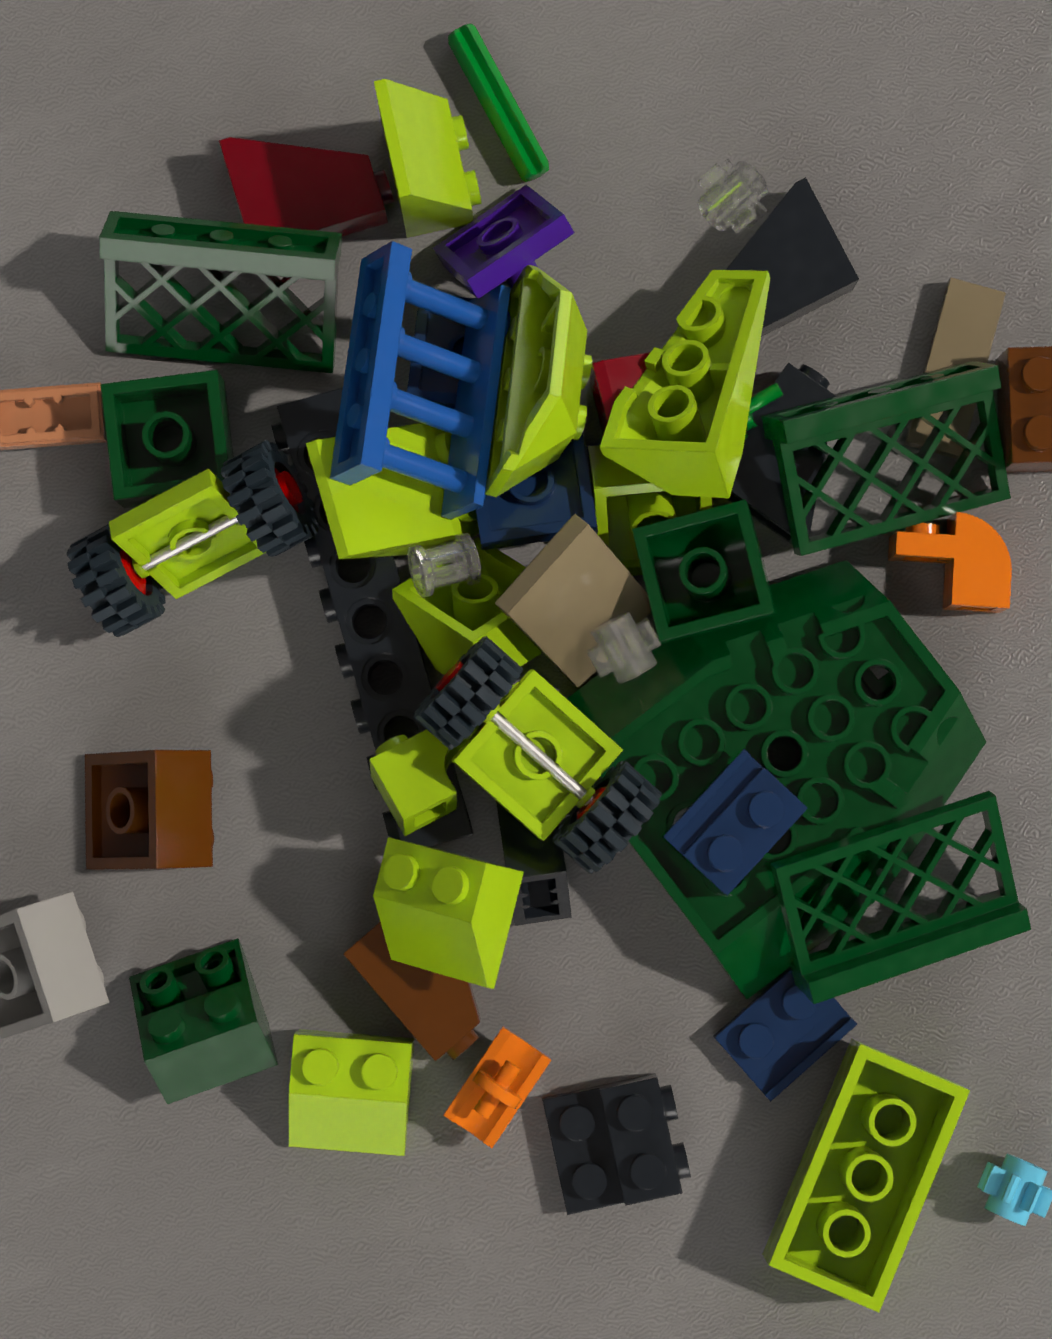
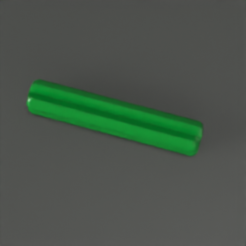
(498, 102)

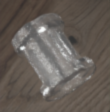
(428, 577)

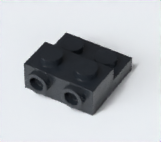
(615, 1144)

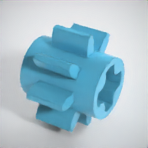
(1016, 1189)

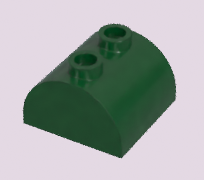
(704, 571)

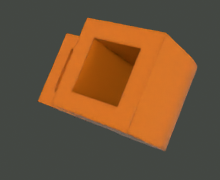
(974, 560)

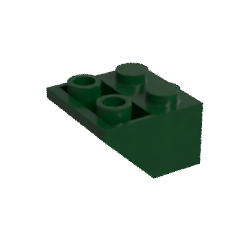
(201, 1022)

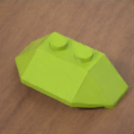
(538, 381)

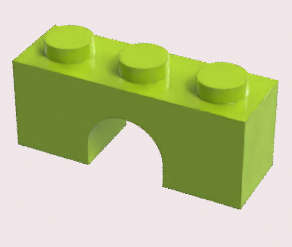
(415, 778)

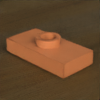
(51, 416)

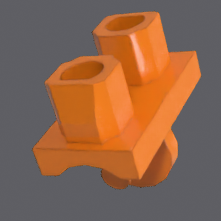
(497, 1087)

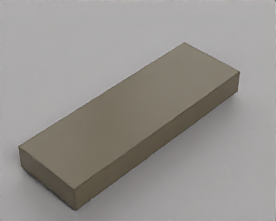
(960, 336)

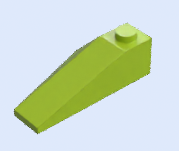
(693, 402)

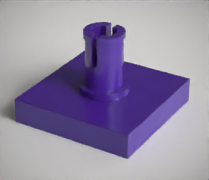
(503, 241)

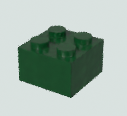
(164, 432)

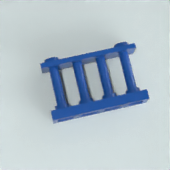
(372, 393)

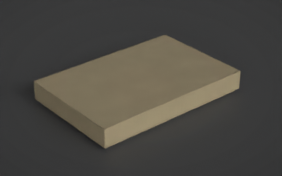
(568, 594)

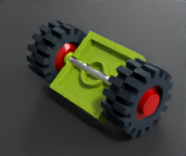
(191, 537)
(538, 755)

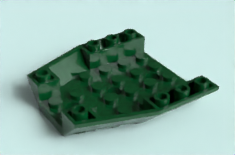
(802, 681)

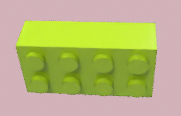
(865, 1175)

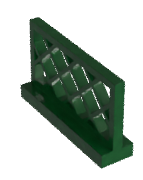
(212, 249)
(879, 407)
(900, 944)

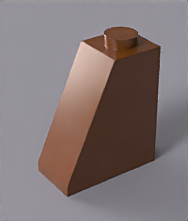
(429, 1004)

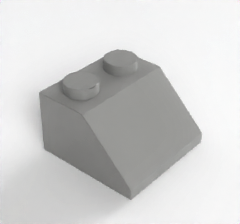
(46, 966)

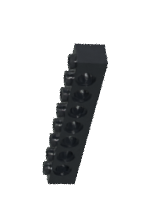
(343, 601)

